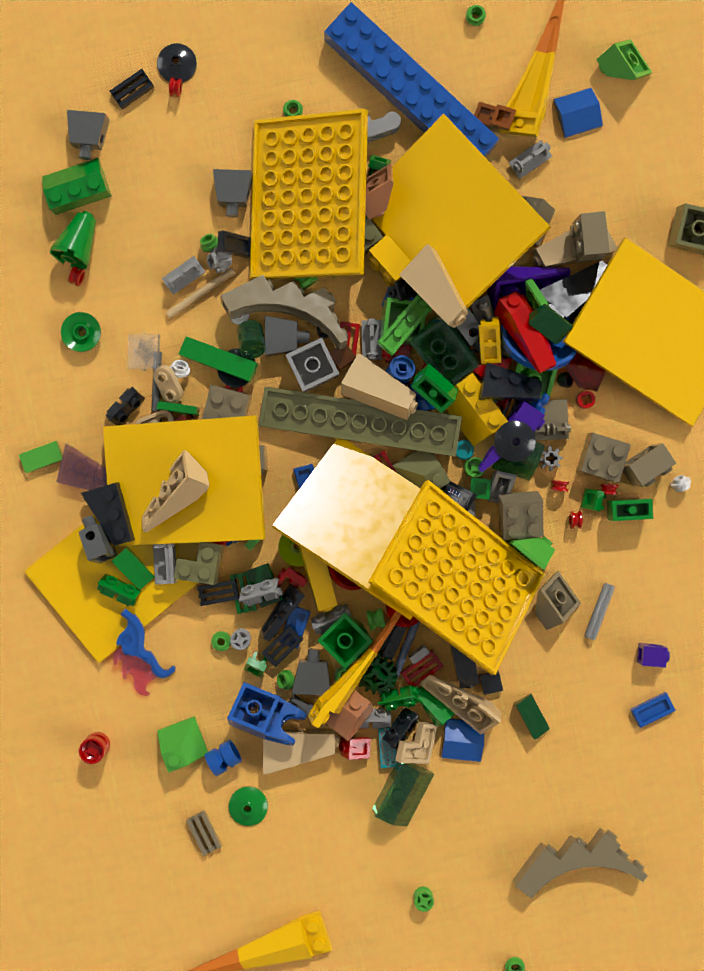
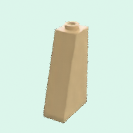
(559, 251)
(433, 284)
(378, 389)
(308, 747)

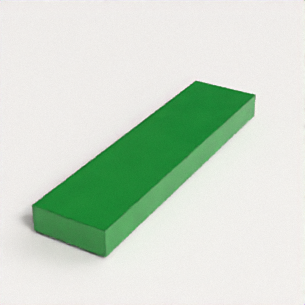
(218, 359)

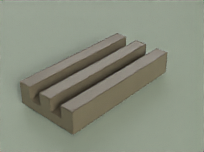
(211, 848)

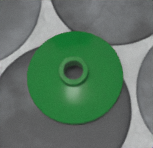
(71, 331)
(252, 797)

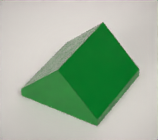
(346, 640)

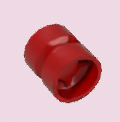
(94, 748)

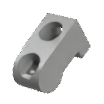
(383, 126)

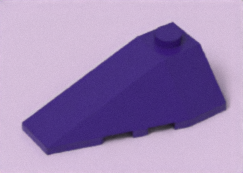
(515, 278)
(524, 413)

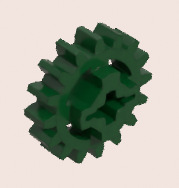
(379, 676)

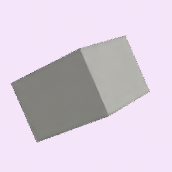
(500, 484)

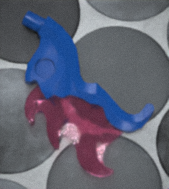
(135, 657)

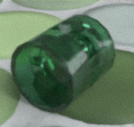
(251, 339)

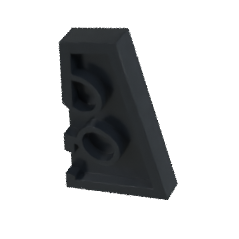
(506, 384)
(111, 512)
(291, 598)

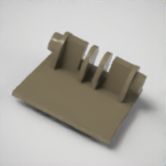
(555, 422)

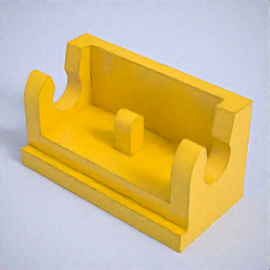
(490, 341)

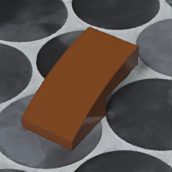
(495, 116)

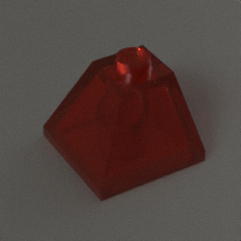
(585, 373)

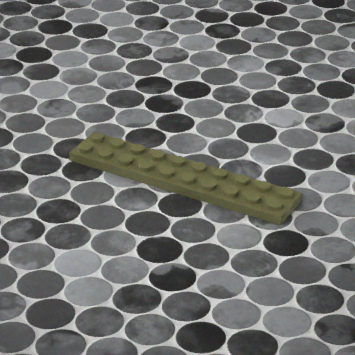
(359, 422)

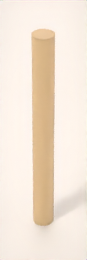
(200, 293)

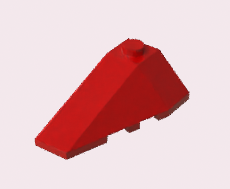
(514, 316)

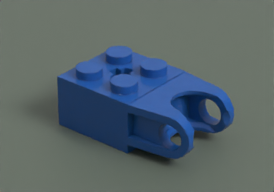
(270, 716)

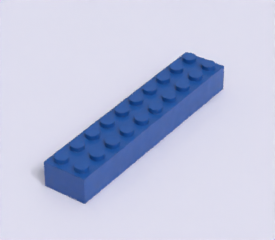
(401, 77)

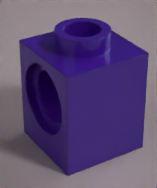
(652, 655)

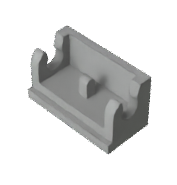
(164, 563)

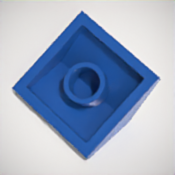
(578, 112)
(462, 741)

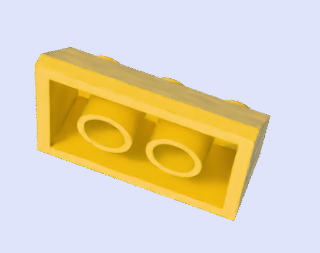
(479, 417)

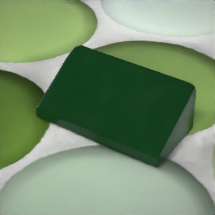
(549, 323)
(260, 574)
(532, 716)

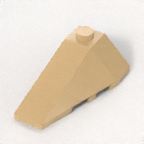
(182, 488)
(470, 707)

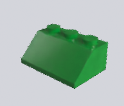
(75, 186)

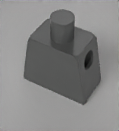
(87, 131)
(232, 189)
(473, 325)
(283, 336)
(96, 542)
(312, 675)

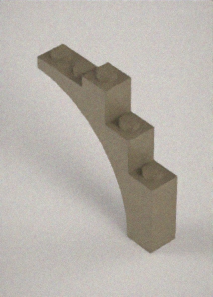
(290, 299)
(575, 853)

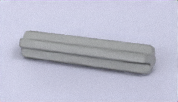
(599, 611)

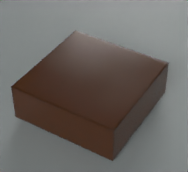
(342, 357)

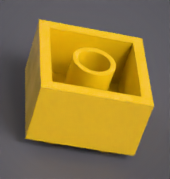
(388, 259)

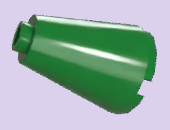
(76, 241)

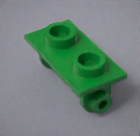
(126, 592)
(407, 698)

